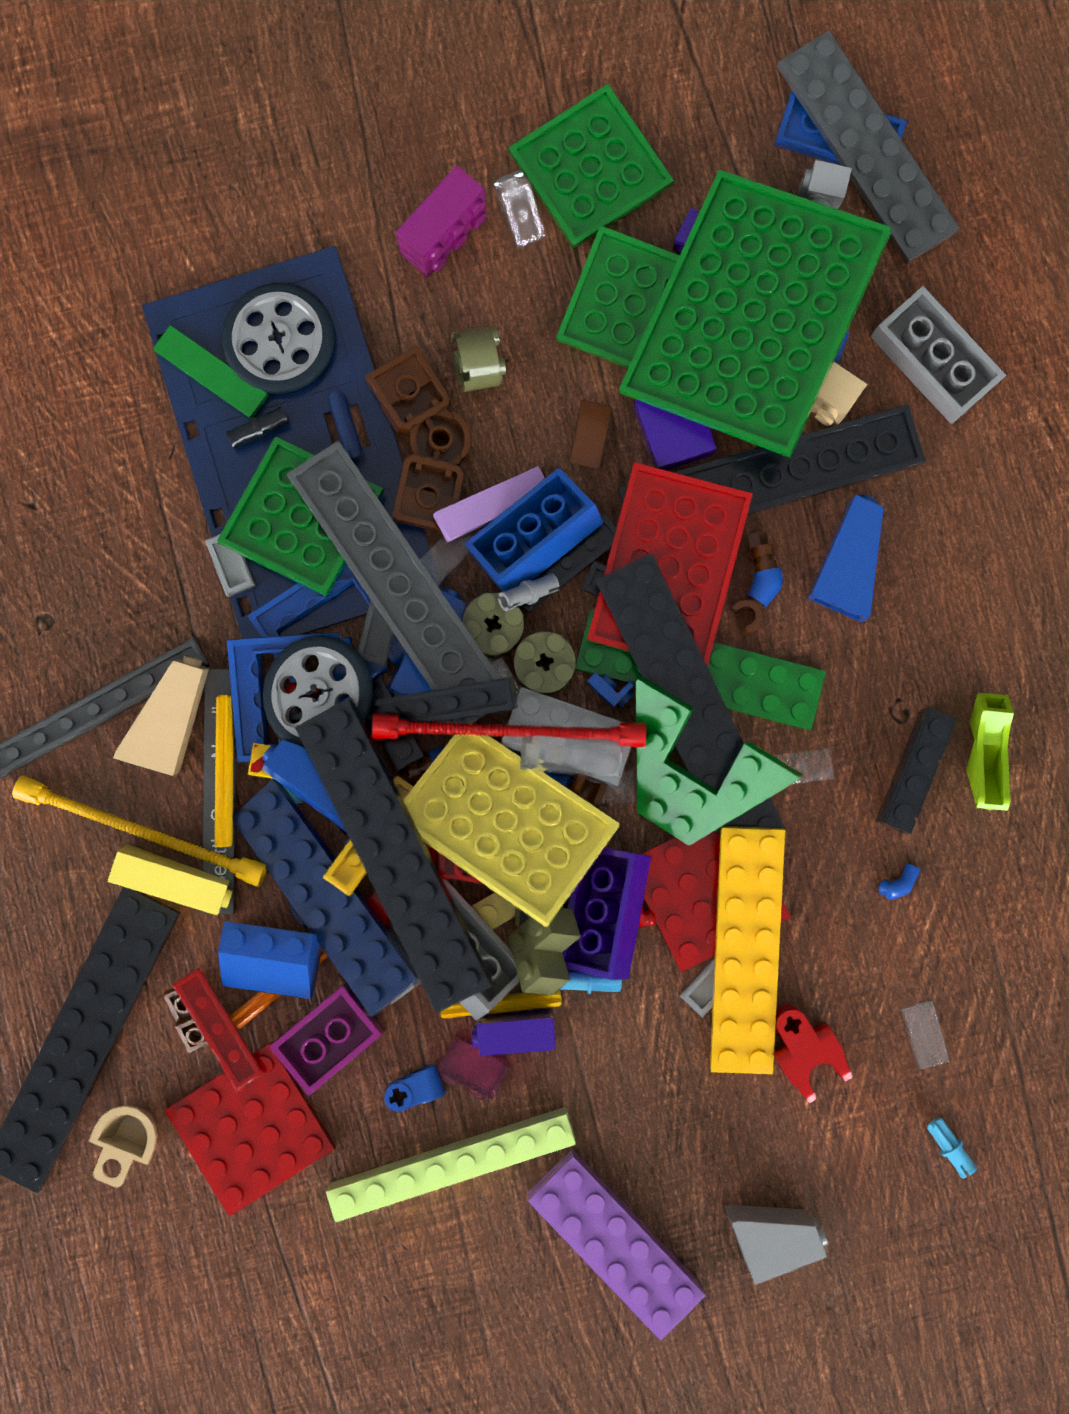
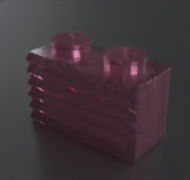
(477, 1072)

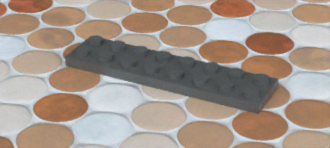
(869, 145)

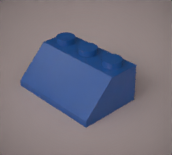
(269, 959)

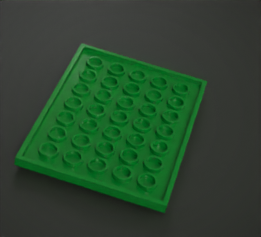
(755, 312)

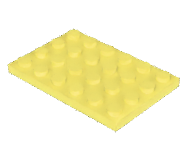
(508, 824)

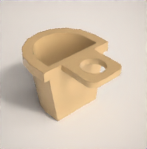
(126, 1136)

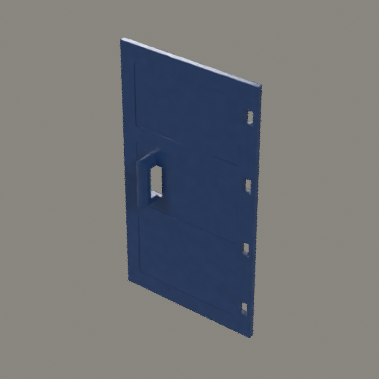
(225, 473)

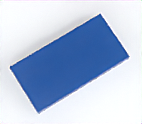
(801, 135)

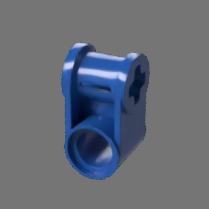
(421, 1087)

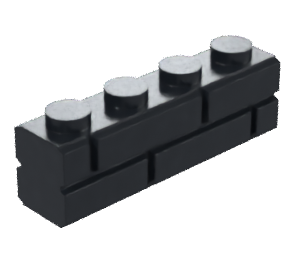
(916, 770)

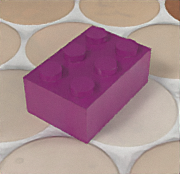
(442, 221)
(327, 1039)

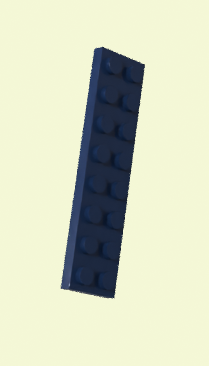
(343, 924)

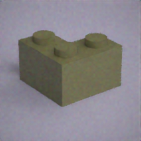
(539, 952)

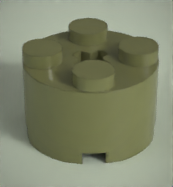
(477, 358)
(501, 641)
(552, 647)

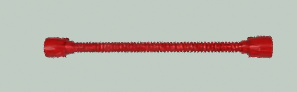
(390, 726)

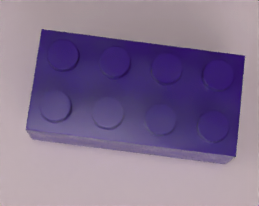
(608, 914)

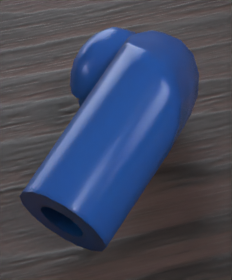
(901, 886)

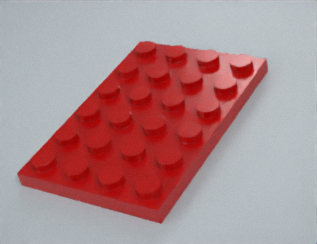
(694, 540)

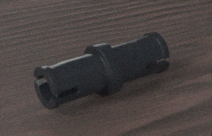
(257, 428)

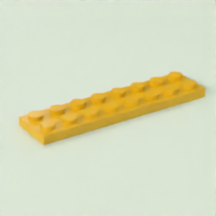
(747, 949)

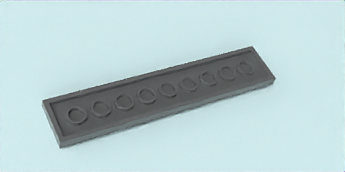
(390, 572)

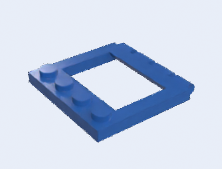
(299, 602)
(247, 686)

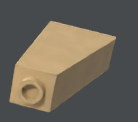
(166, 721)

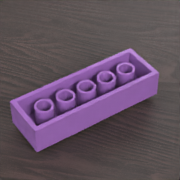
(616, 1244)

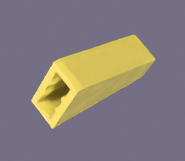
(169, 880)

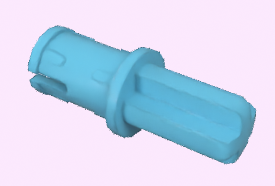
(589, 983)
(951, 1147)

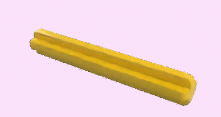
(510, 1003)

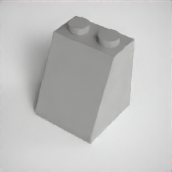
(776, 1239)

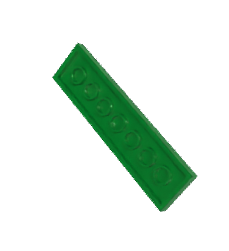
(744, 679)

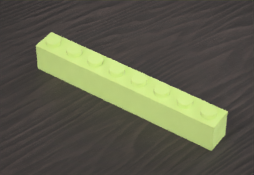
(450, 1164)

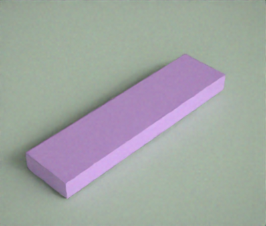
(486, 505)

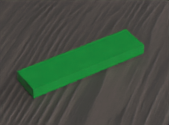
(209, 372)

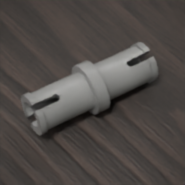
(528, 592)

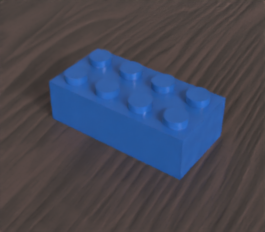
(534, 531)

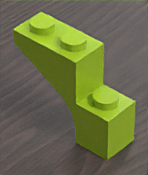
(989, 755)

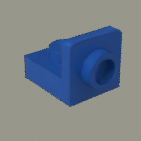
(604, 688)

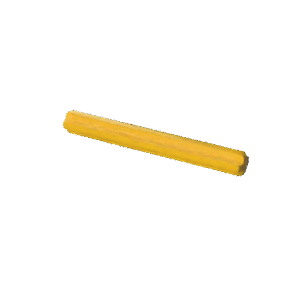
(224, 771)

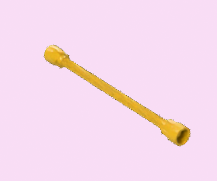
(34, 792)

